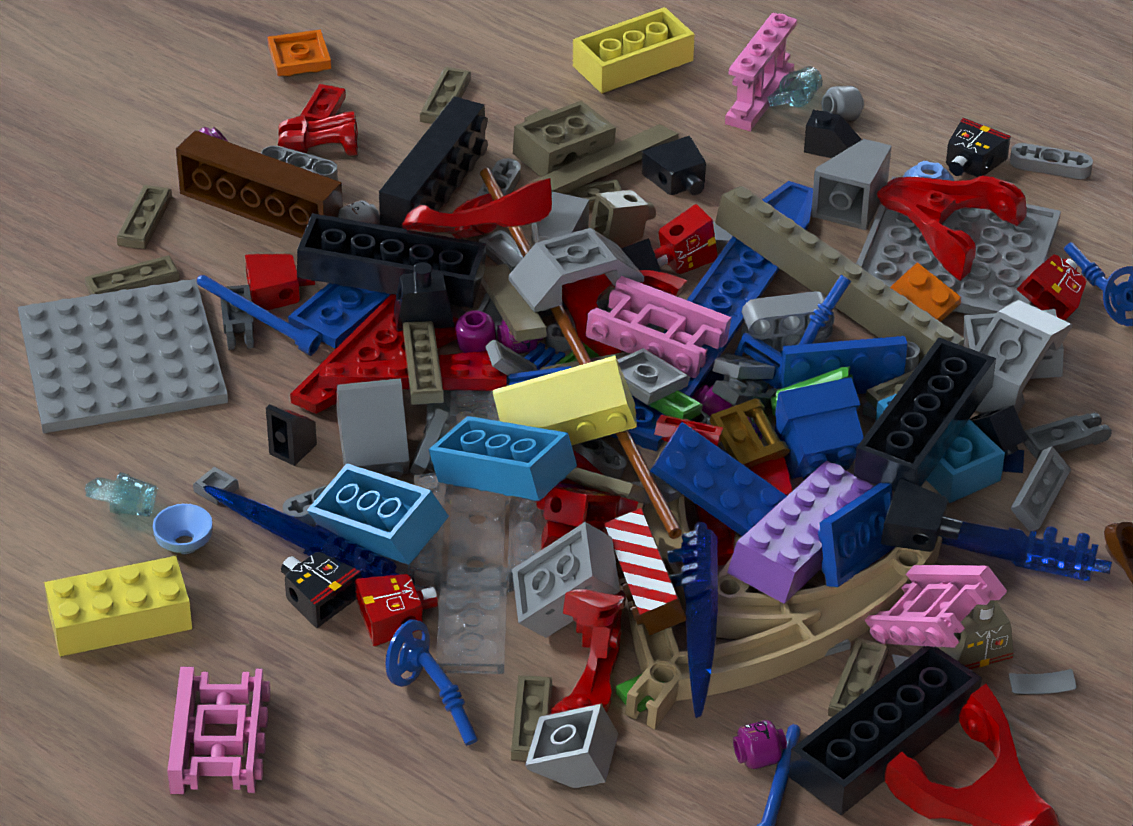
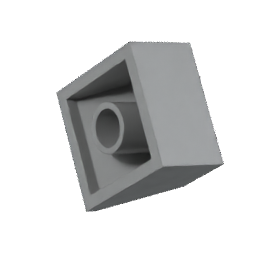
(573, 746)

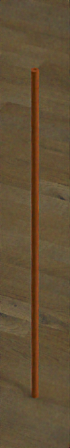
(583, 358)

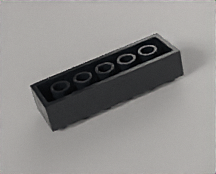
(436, 162)
(377, 255)
(925, 415)
(894, 716)

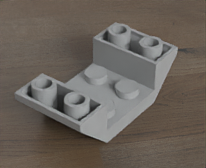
(565, 261)
(1018, 341)

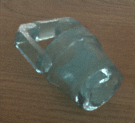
(797, 87)
(125, 494)

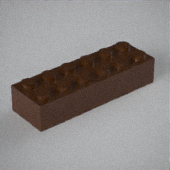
(254, 184)

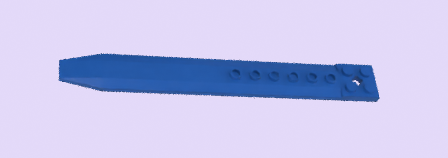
(730, 282)

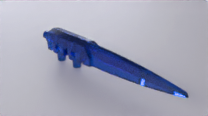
(305, 536)
(1033, 553)
(700, 586)

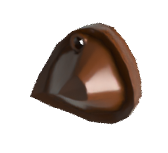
(1120, 545)

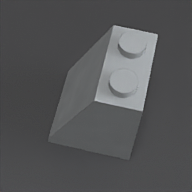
(849, 184)
(567, 216)
(373, 426)

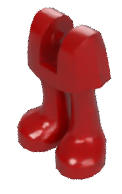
(303, 134)

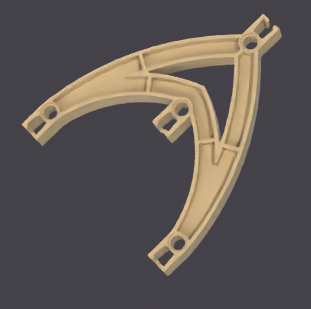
(768, 633)

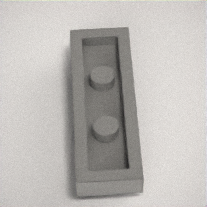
(1040, 489)

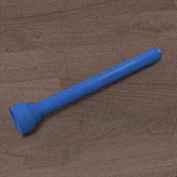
(306, 340)
(780, 778)

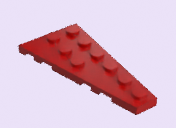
(371, 341)
(458, 372)

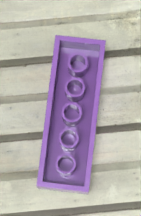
(785, 545)

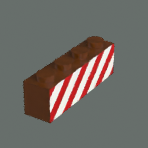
(645, 573)

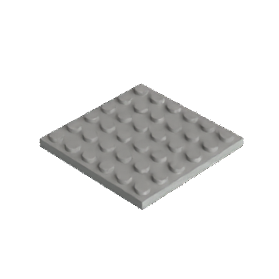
(1002, 258)
(121, 355)

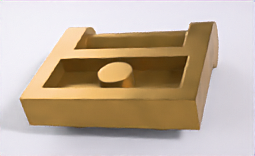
(740, 437)

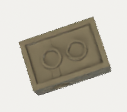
(561, 137)

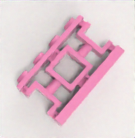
(760, 71)
(686, 322)
(935, 605)
(191, 730)

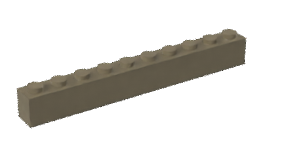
(820, 266)

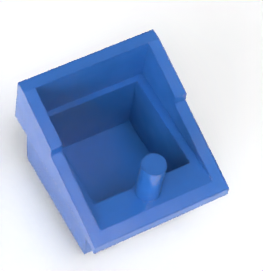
(819, 425)

